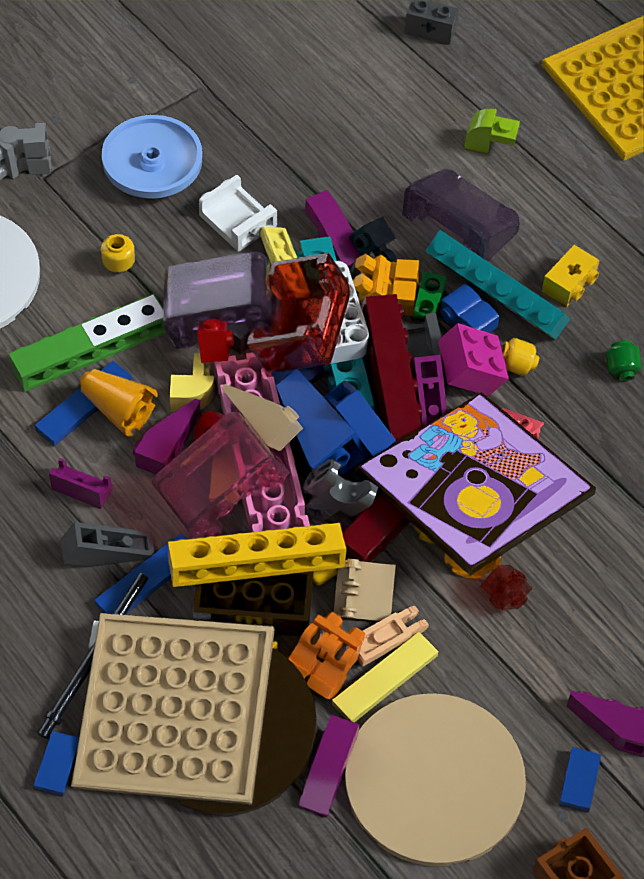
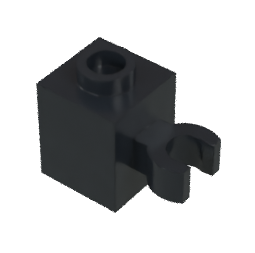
(373, 239)

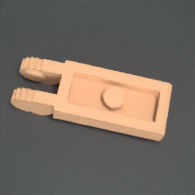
(389, 634)

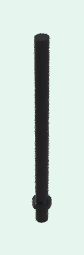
(54, 716)

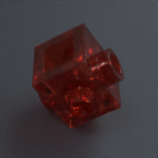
(506, 587)

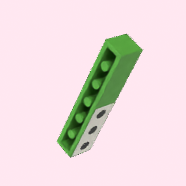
(87, 342)

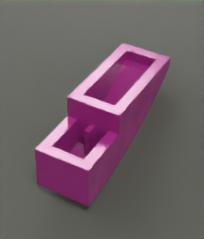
(332, 223)
(329, 766)

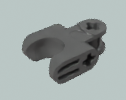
(334, 494)

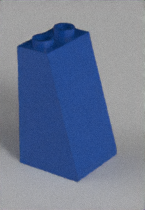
(324, 431)

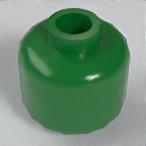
(623, 360)

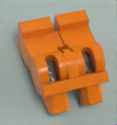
(336, 647)

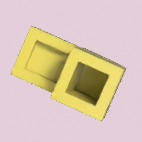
(190, 387)

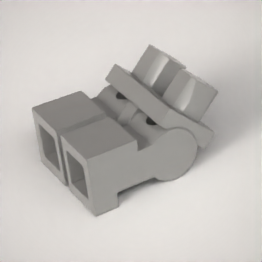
(24, 151)

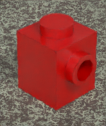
(214, 341)

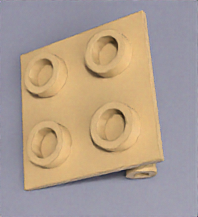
(364, 590)

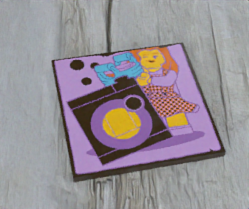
(476, 482)

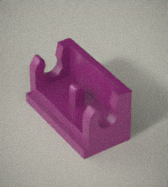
(80, 485)

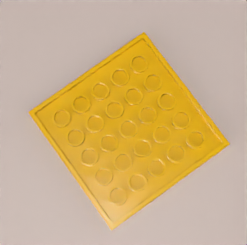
(607, 84)

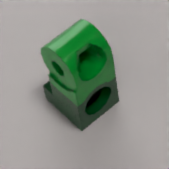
(429, 295)

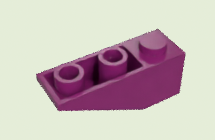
(614, 722)

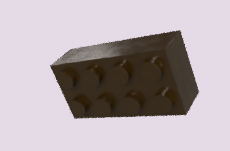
(260, 601)

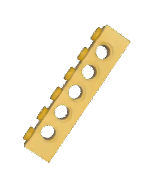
(256, 554)

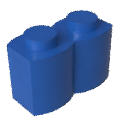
(468, 309)

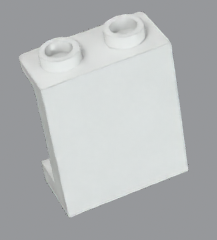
(235, 213)

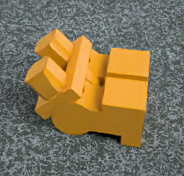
(388, 278)

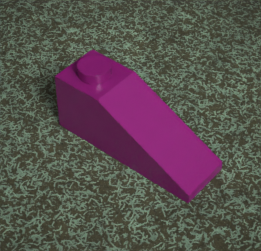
(430, 387)
(166, 439)

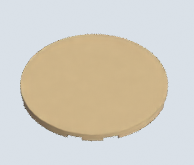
(435, 779)

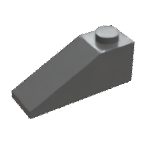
(102, 545)

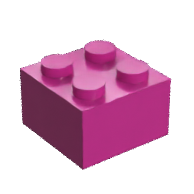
(473, 359)

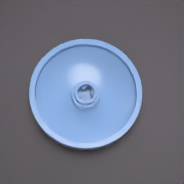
(152, 156)

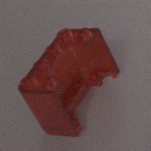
(307, 316)

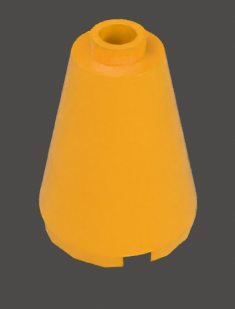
(119, 399)

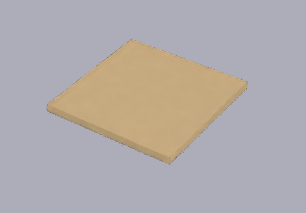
(174, 708)

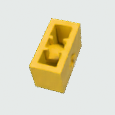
(571, 276)

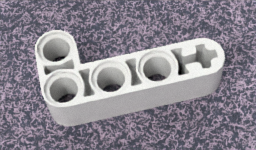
(353, 326)

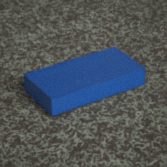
(57, 764)
(580, 779)

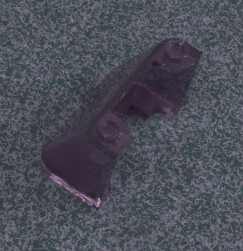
(463, 209)

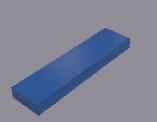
(73, 411)
(155, 568)

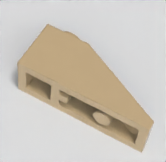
(270, 420)

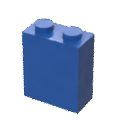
(360, 417)

